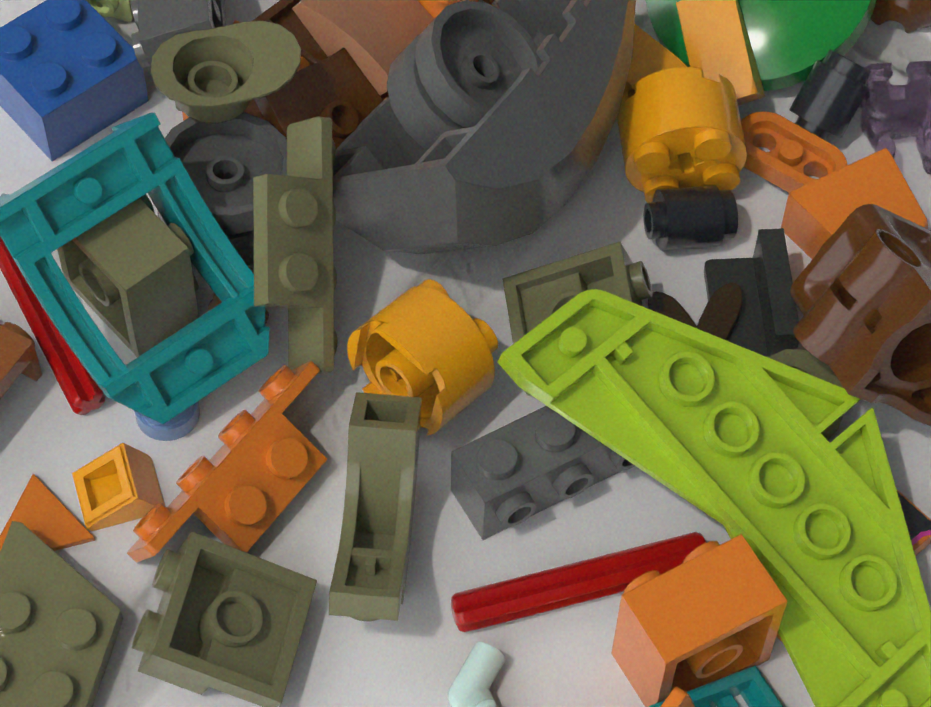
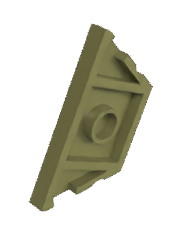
(52, 627)

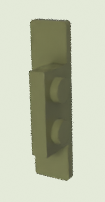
(296, 243)

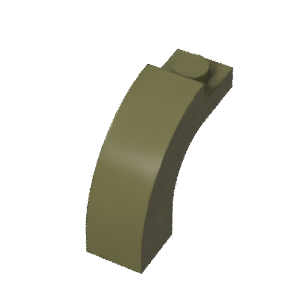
(377, 507)

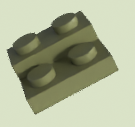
(543, 290)
(224, 622)

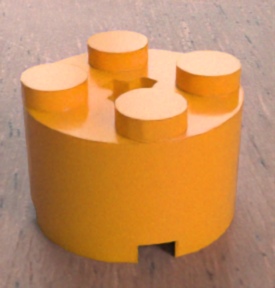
(681, 132)
(427, 351)

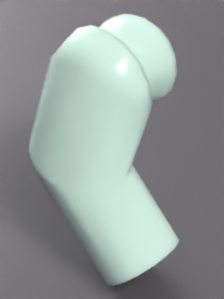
(475, 678)

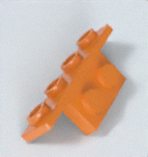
(247, 479)

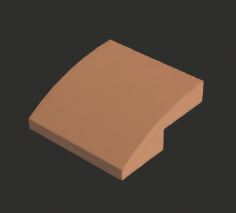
(368, 29)

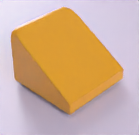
(117, 487)

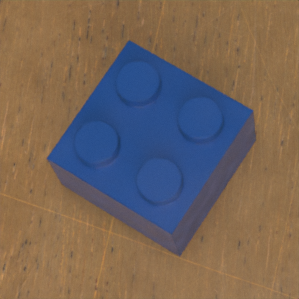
(66, 74)

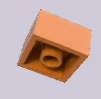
(697, 620)

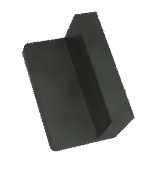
(765, 286)

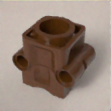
(872, 309)

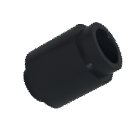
(830, 95)
(691, 217)

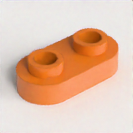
(792, 152)

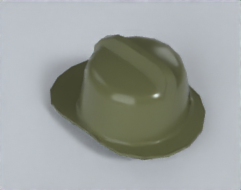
(224, 68)

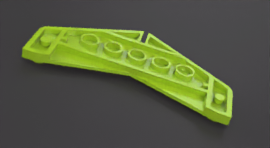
(751, 453)

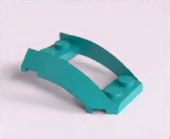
(85, 193)

